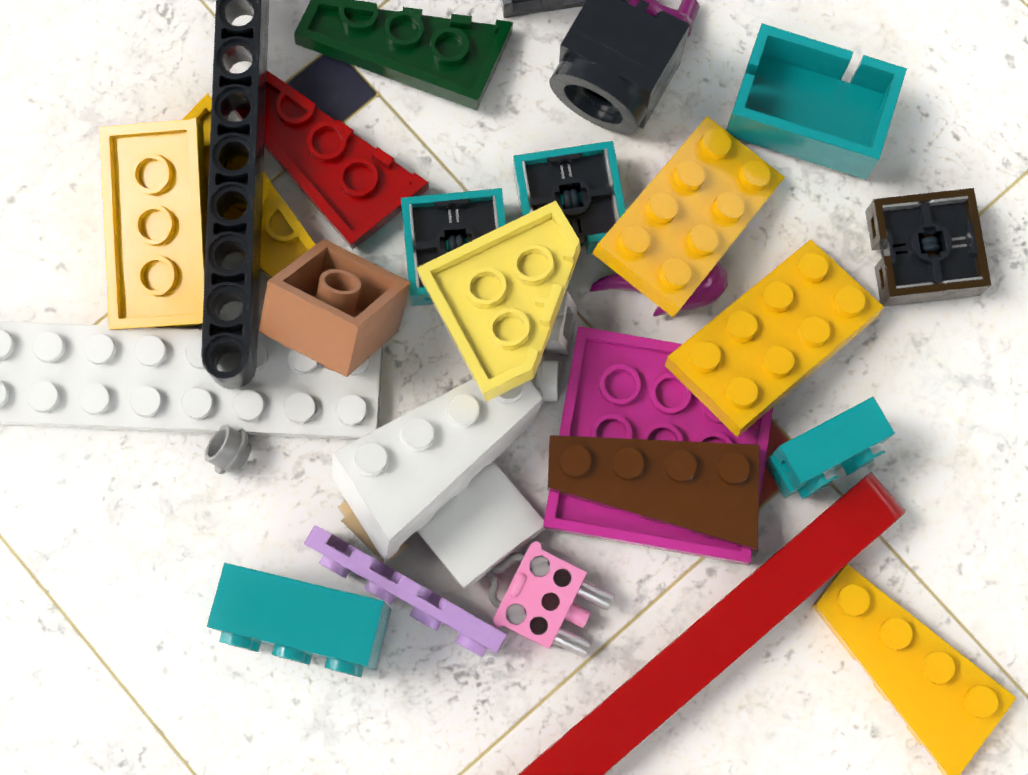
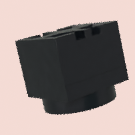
(618, 63)

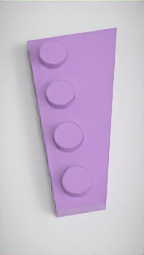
(388, 583)

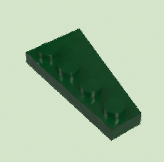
(419, 50)

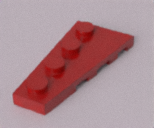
(336, 170)

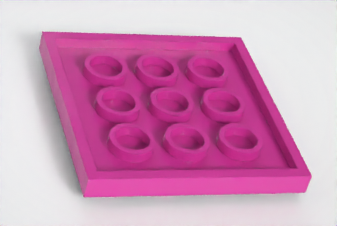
(627, 393)

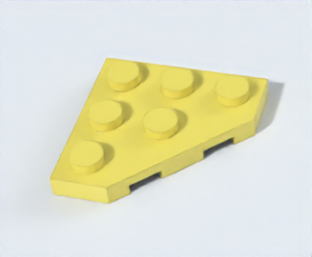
(505, 295)

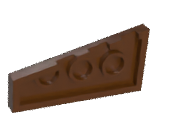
(677, 483)

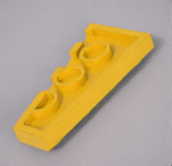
(930, 684)

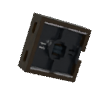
(928, 247)

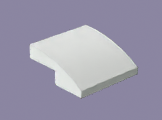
(481, 526)

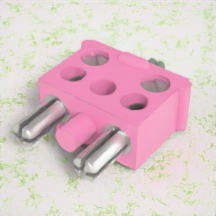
(526, 591)

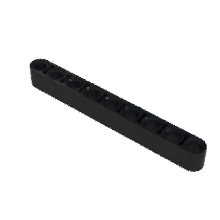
(231, 187)

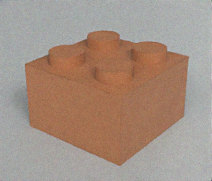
(333, 307)

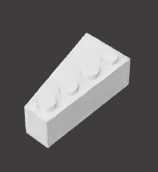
(426, 457)

